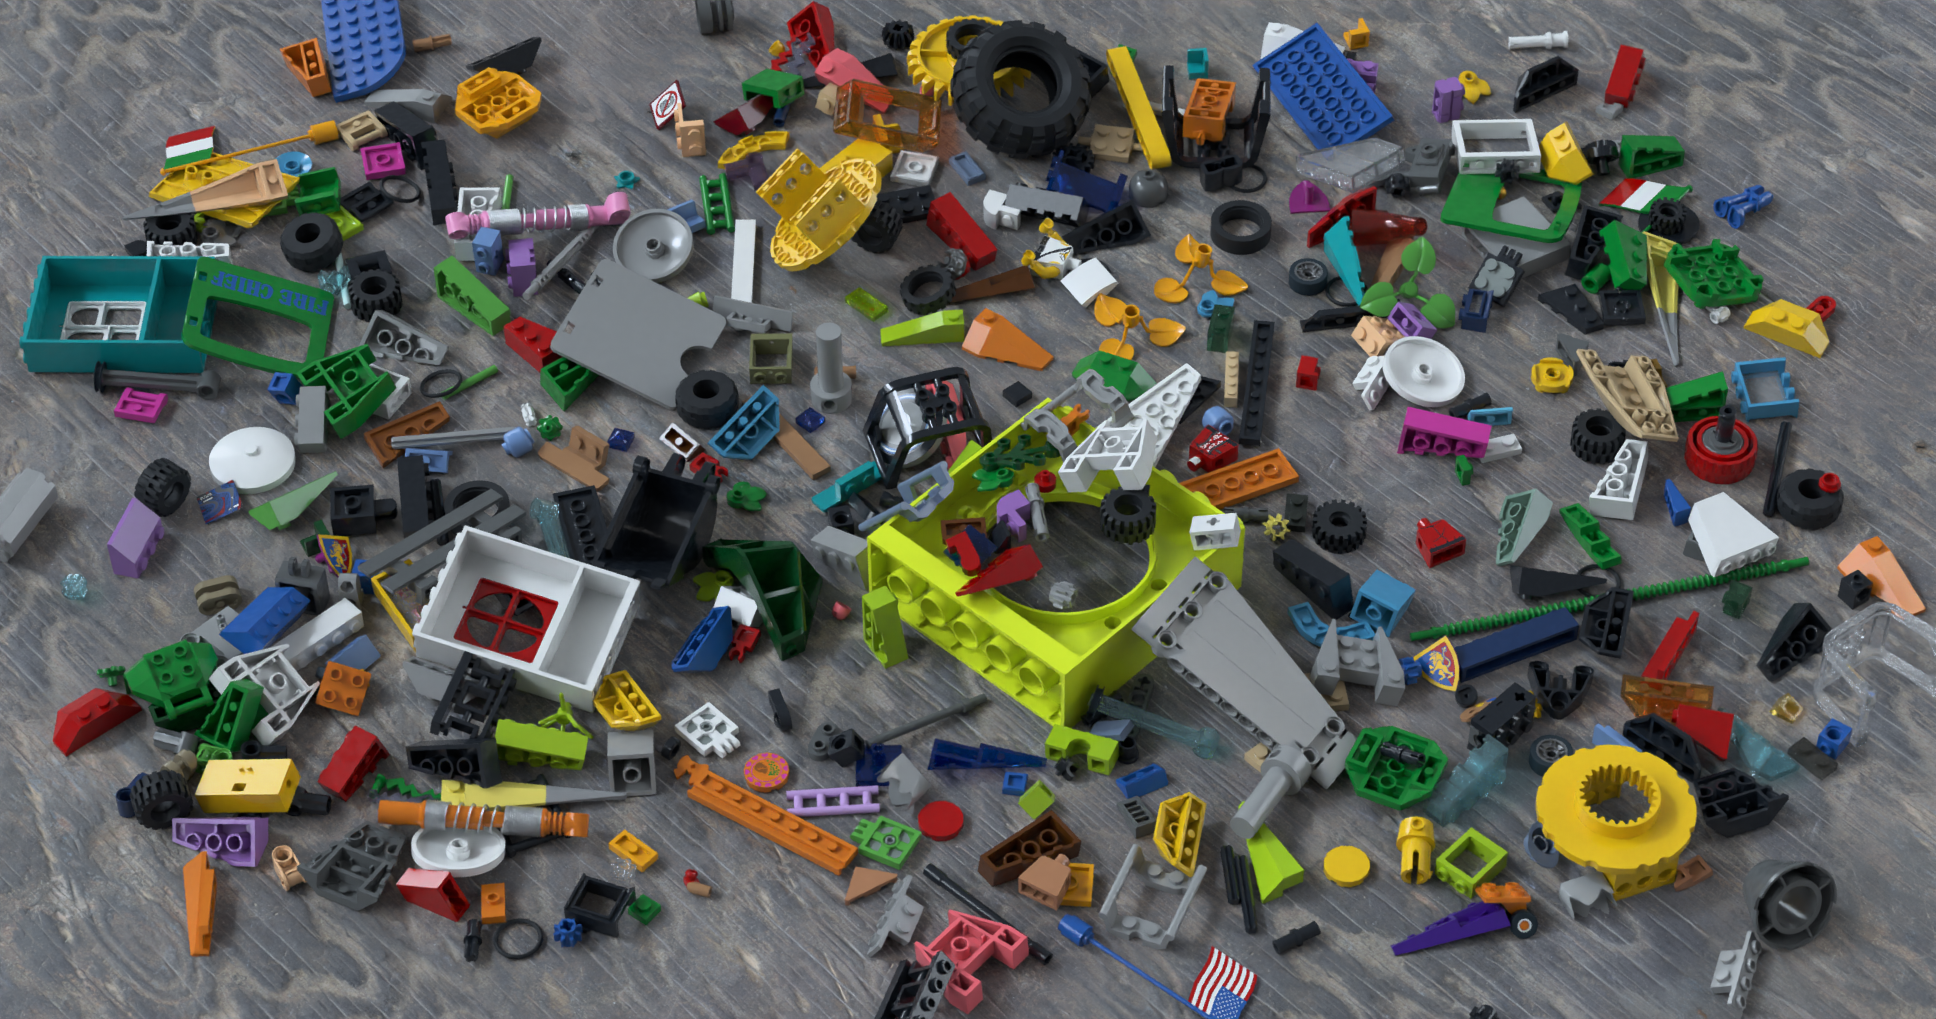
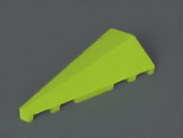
(1272, 864)

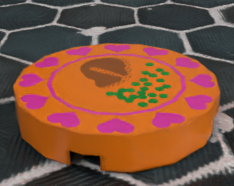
(766, 772)

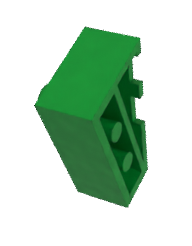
(1649, 154)
(1627, 255)
(233, 716)

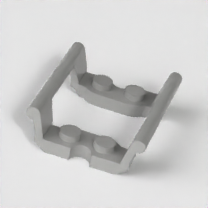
(1092, 383)
(1154, 877)

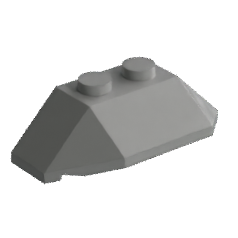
(433, 679)

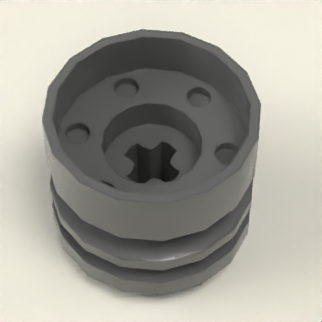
(712, 13)

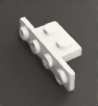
(1372, 380)

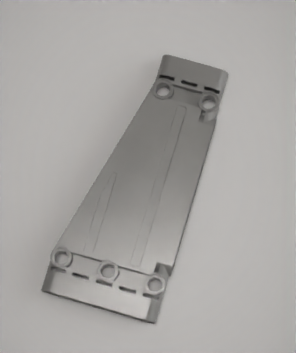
(1243, 668)

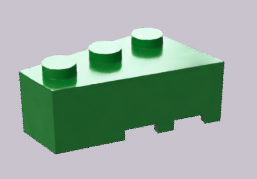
(565, 381)
(1698, 398)

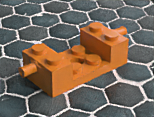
(1208, 110)

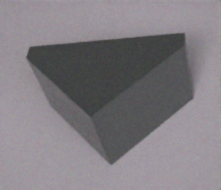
(1567, 347)

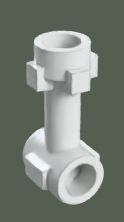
(1718, 314)

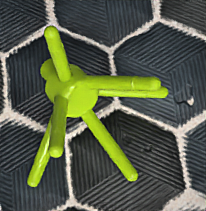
(564, 717)

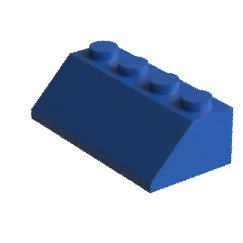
(265, 619)

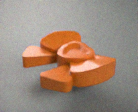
(693, 768)

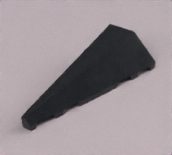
(879, 67)

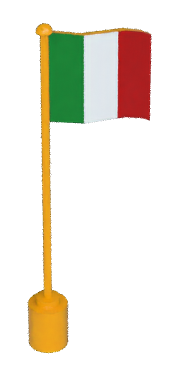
(197, 146)

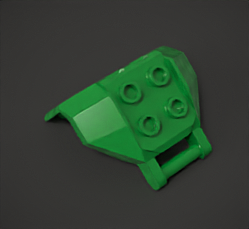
(173, 676)

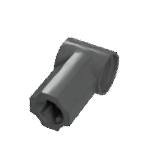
(175, 741)

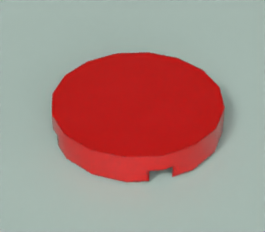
(940, 820)

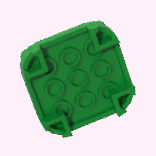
(1713, 275)

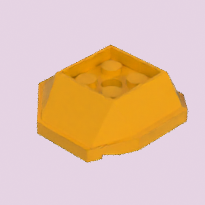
(496, 102)

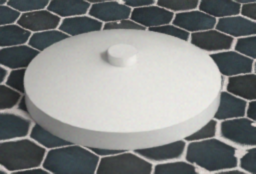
(1423, 371)
(253, 458)
(458, 851)

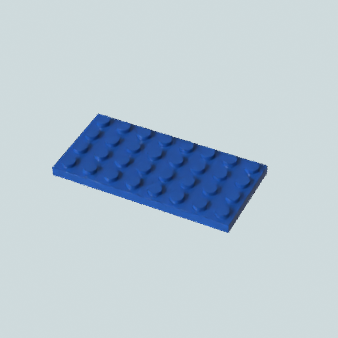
(1323, 91)

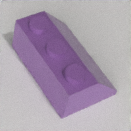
(134, 539)

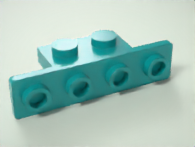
(854, 481)

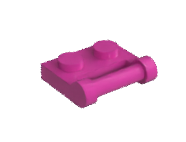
(140, 405)

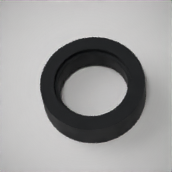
(1240, 210)
(469, 491)

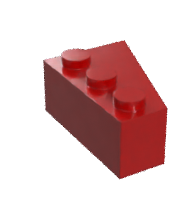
(1625, 76)

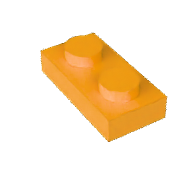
(630, 847)

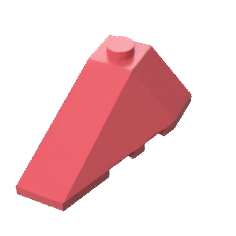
(840, 68)

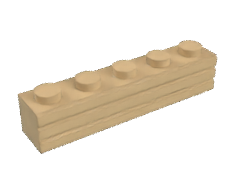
(1231, 379)

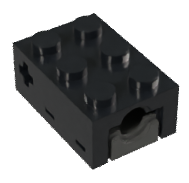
(1504, 718)

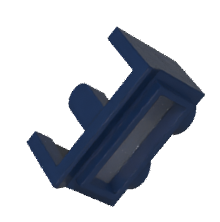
(1476, 310)

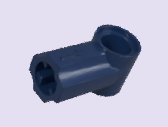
(123, 799)

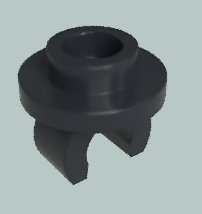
(1063, 766)

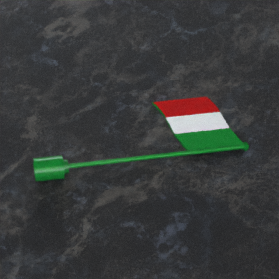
(1634, 196)

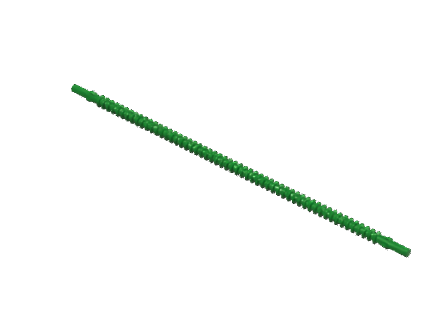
(1783, 565)

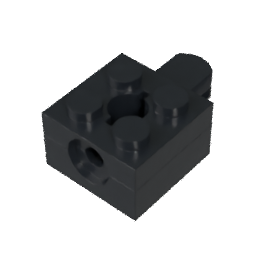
(357, 510)

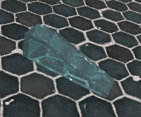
(1758, 753)

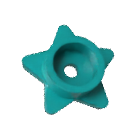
(626, 179)

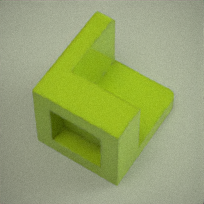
(1036, 799)

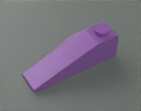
(231, 839)

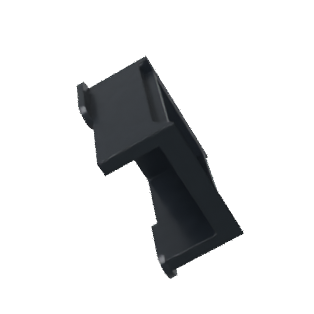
(596, 921)

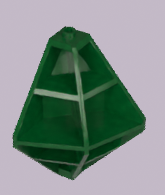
(779, 582)

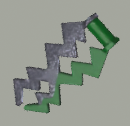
(381, 782)

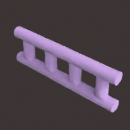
(843, 793)

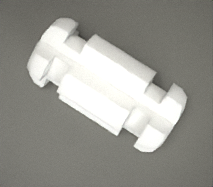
(528, 414)

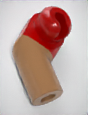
(693, 884)

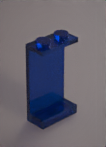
(1097, 191)

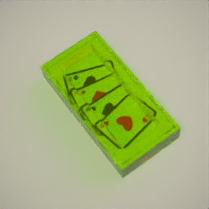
(866, 304)

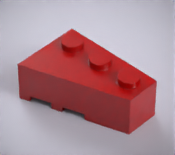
(531, 342)
(351, 763)

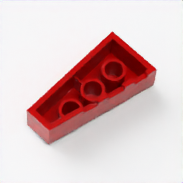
(960, 231)

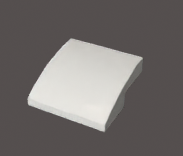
(1089, 281)

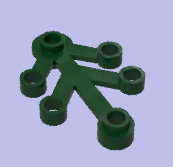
(993, 460)

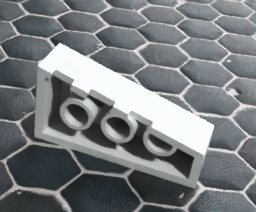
(474, 202)
(219, 250)
(1621, 486)

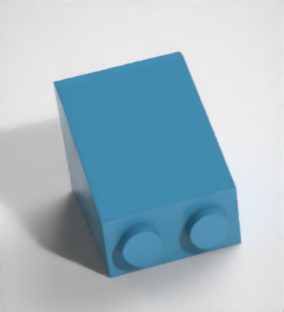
(1382, 602)

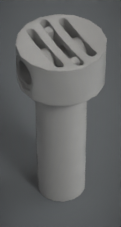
(830, 386)
(1283, 774)

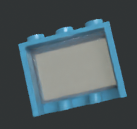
(1764, 389)

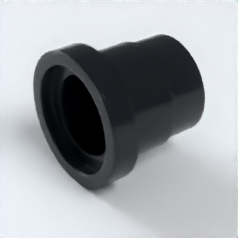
(1128, 751)

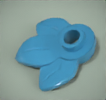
(1209, 299)

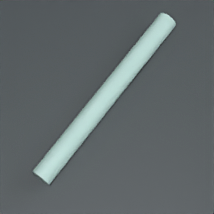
(345, 293)

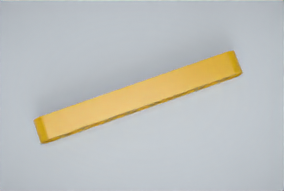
(1138, 108)

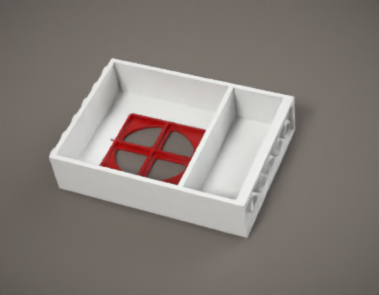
(581, 608)

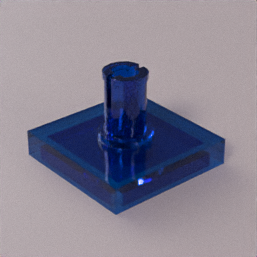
(874, 761)

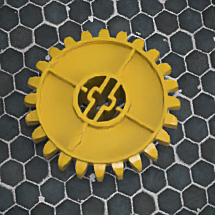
(934, 66)

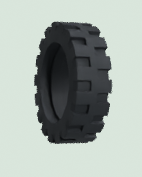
(962, 29)
(923, 276)

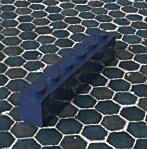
(1516, 643)

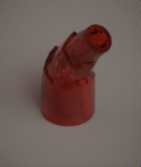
(1381, 227)

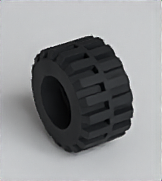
(171, 228)
(879, 229)
(374, 292)
(1596, 436)
(163, 487)
(1127, 515)
(161, 798)

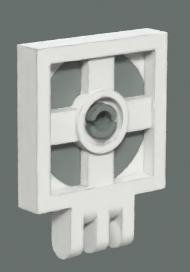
(709, 731)

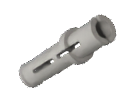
(1037, 512)

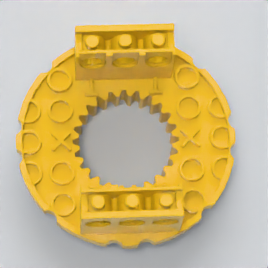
(818, 208)
(1630, 855)

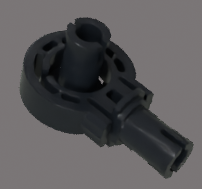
(1601, 153)

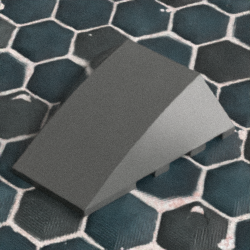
(356, 867)

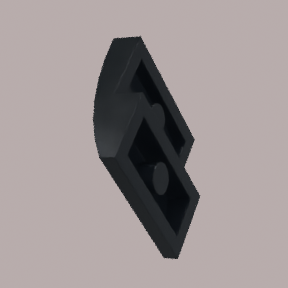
(365, 202)

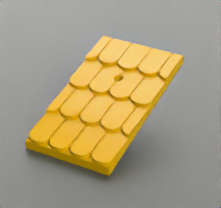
(194, 177)

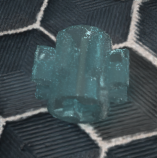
(74, 586)

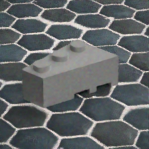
(844, 554)

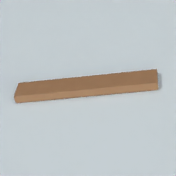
(799, 449)

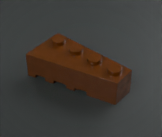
(1014, 855)

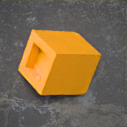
(1358, 37)

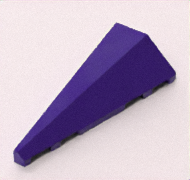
(1467, 922)

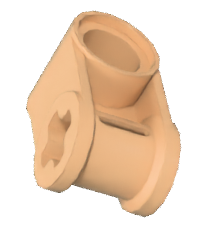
(286, 867)

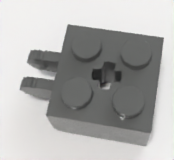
(308, 580)

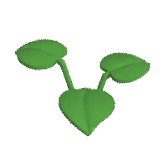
(1416, 257)

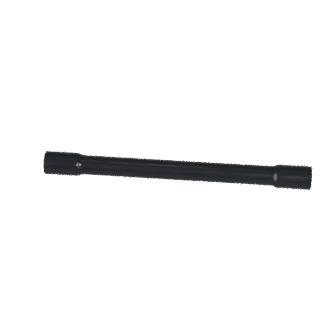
(941, 879)

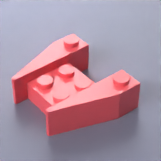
(968, 945)

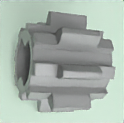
(1063, 595)

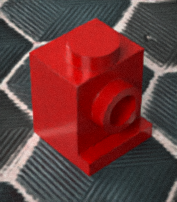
(1308, 373)

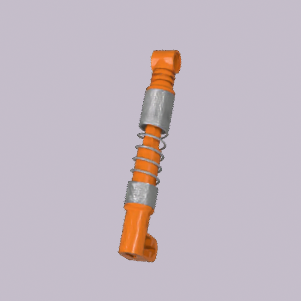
(513, 821)

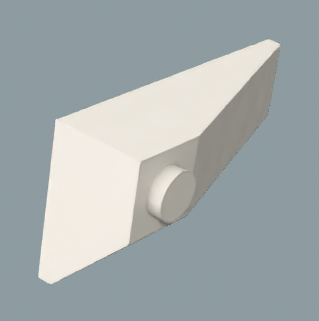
(1278, 35)

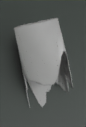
(906, 782)
(1586, 892)

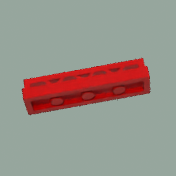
(1671, 647)

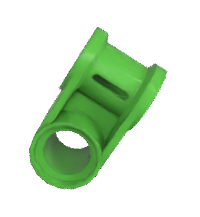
(210, 753)

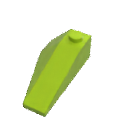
(933, 328)

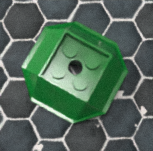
(1384, 778)

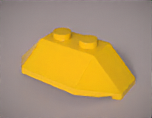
(1563, 156)
(1790, 326)
(624, 703)
(1180, 830)

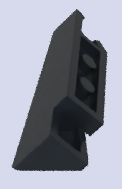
(1335, 318)

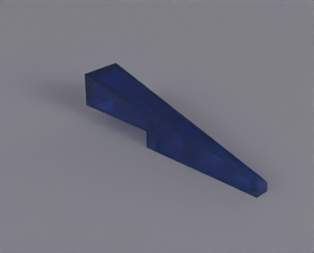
(952, 755)

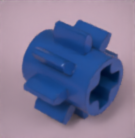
(1412, 670)
(567, 932)

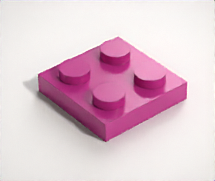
(383, 161)

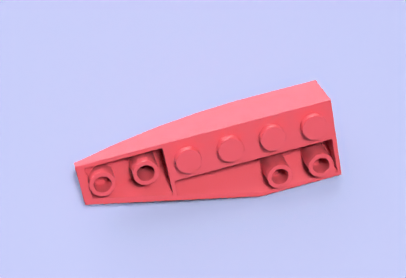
(951, 445)

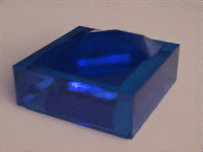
(810, 420)
(621, 439)

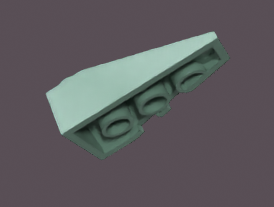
(1521, 520)

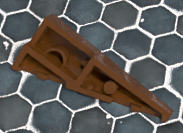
(1005, 282)

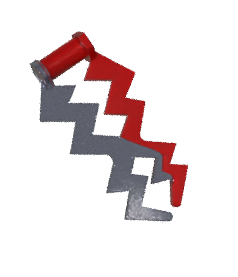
(795, 53)

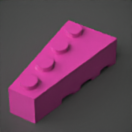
(1442, 434)

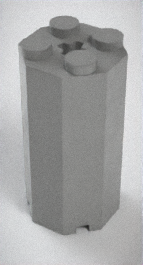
(22, 508)

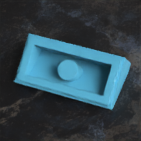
(1491, 417)

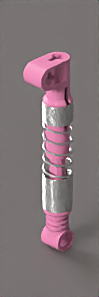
(573, 217)

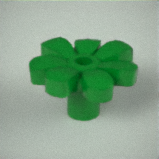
(111, 674)

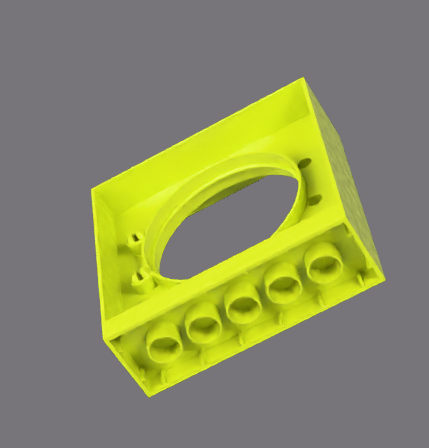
(1032, 654)

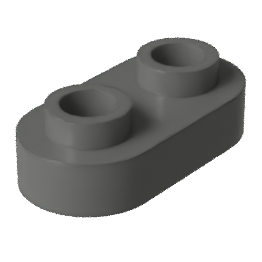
(821, 739)

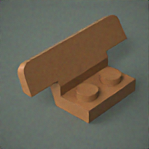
(580, 459)

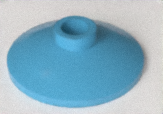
(294, 163)

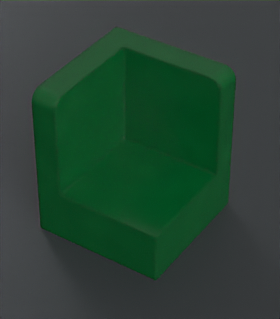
(310, 544)

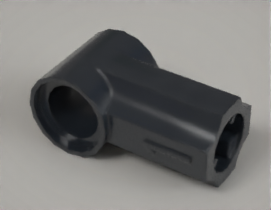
(254, 750)
(309, 803)

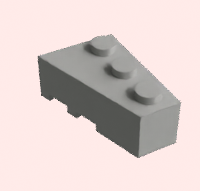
(311, 420)

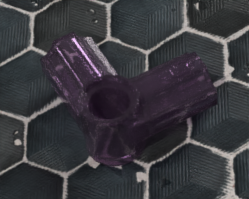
(750, 166)

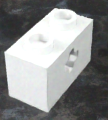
(1215, 531)

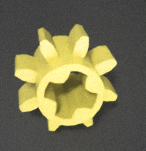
(1278, 532)

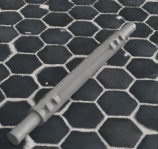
(559, 261)

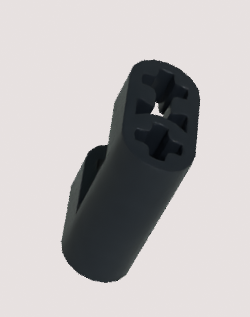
(367, 262)

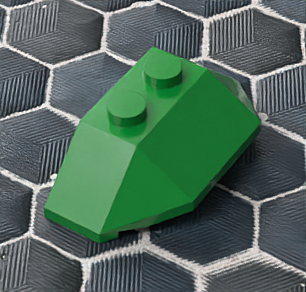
(1118, 372)

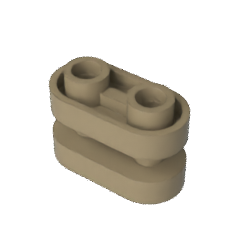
(217, 594)
(183, 763)

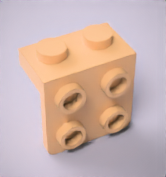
(691, 135)
(1375, 335)

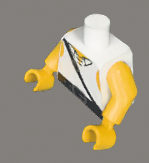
(1052, 256)

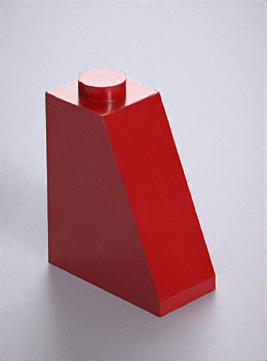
(1707, 728)
(434, 892)

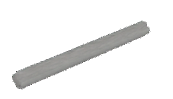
(449, 438)

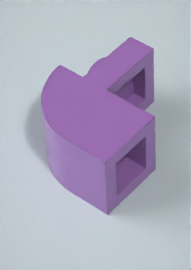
(1014, 510)

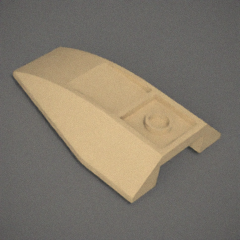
(1632, 395)

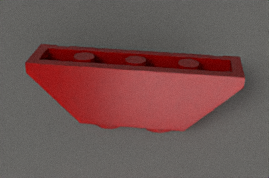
(91, 717)

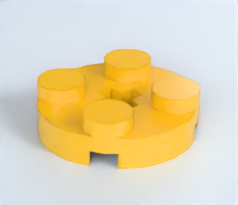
(1546, 383)

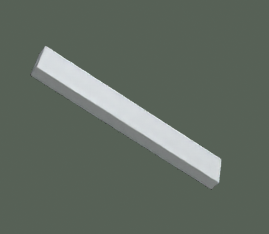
(743, 260)

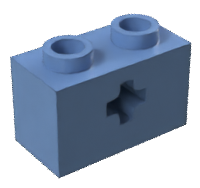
(488, 251)

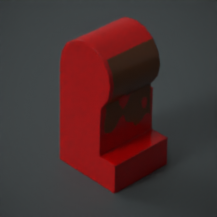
(966, 552)

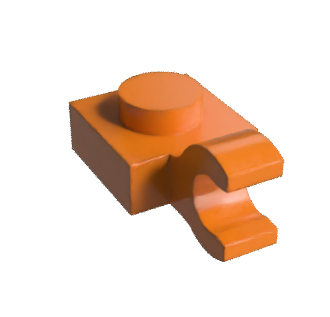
(1075, 418)

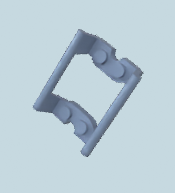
(907, 491)

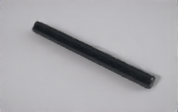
(1777, 468)

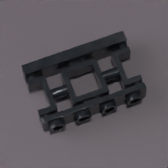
(457, 695)
(915, 980)

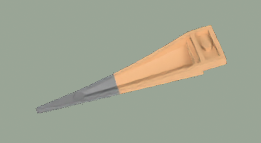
(245, 188)

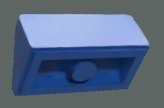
(1142, 781)

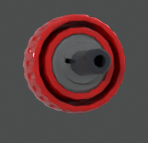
(1721, 448)

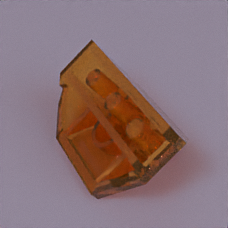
(1662, 696)

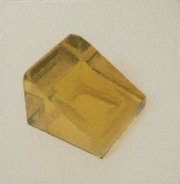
(1786, 708)

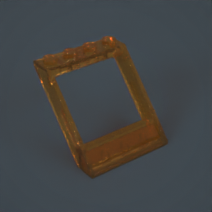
(850, 110)

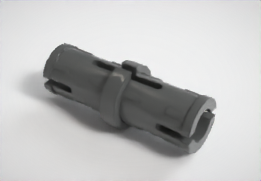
(1249, 514)

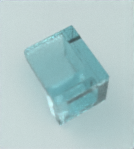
(334, 281)

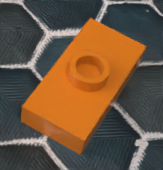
(493, 903)

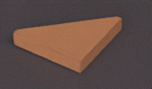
(866, 882)

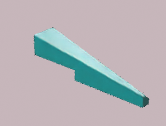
(1344, 257)

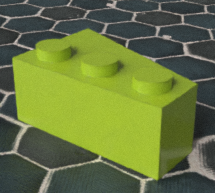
(883, 627)

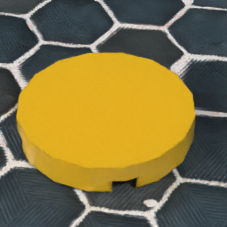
(1346, 866)

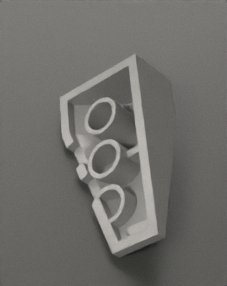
(399, 340)

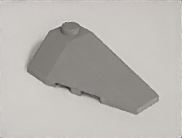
(422, 102)

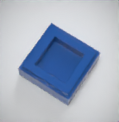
(1015, 783)

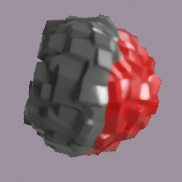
(957, 264)

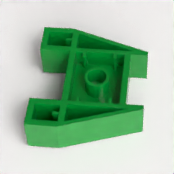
(354, 385)

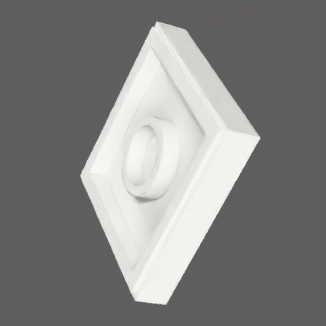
(914, 168)

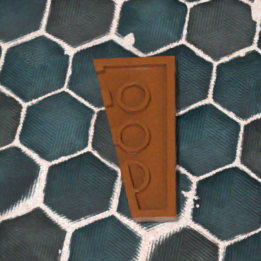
(417, 423)

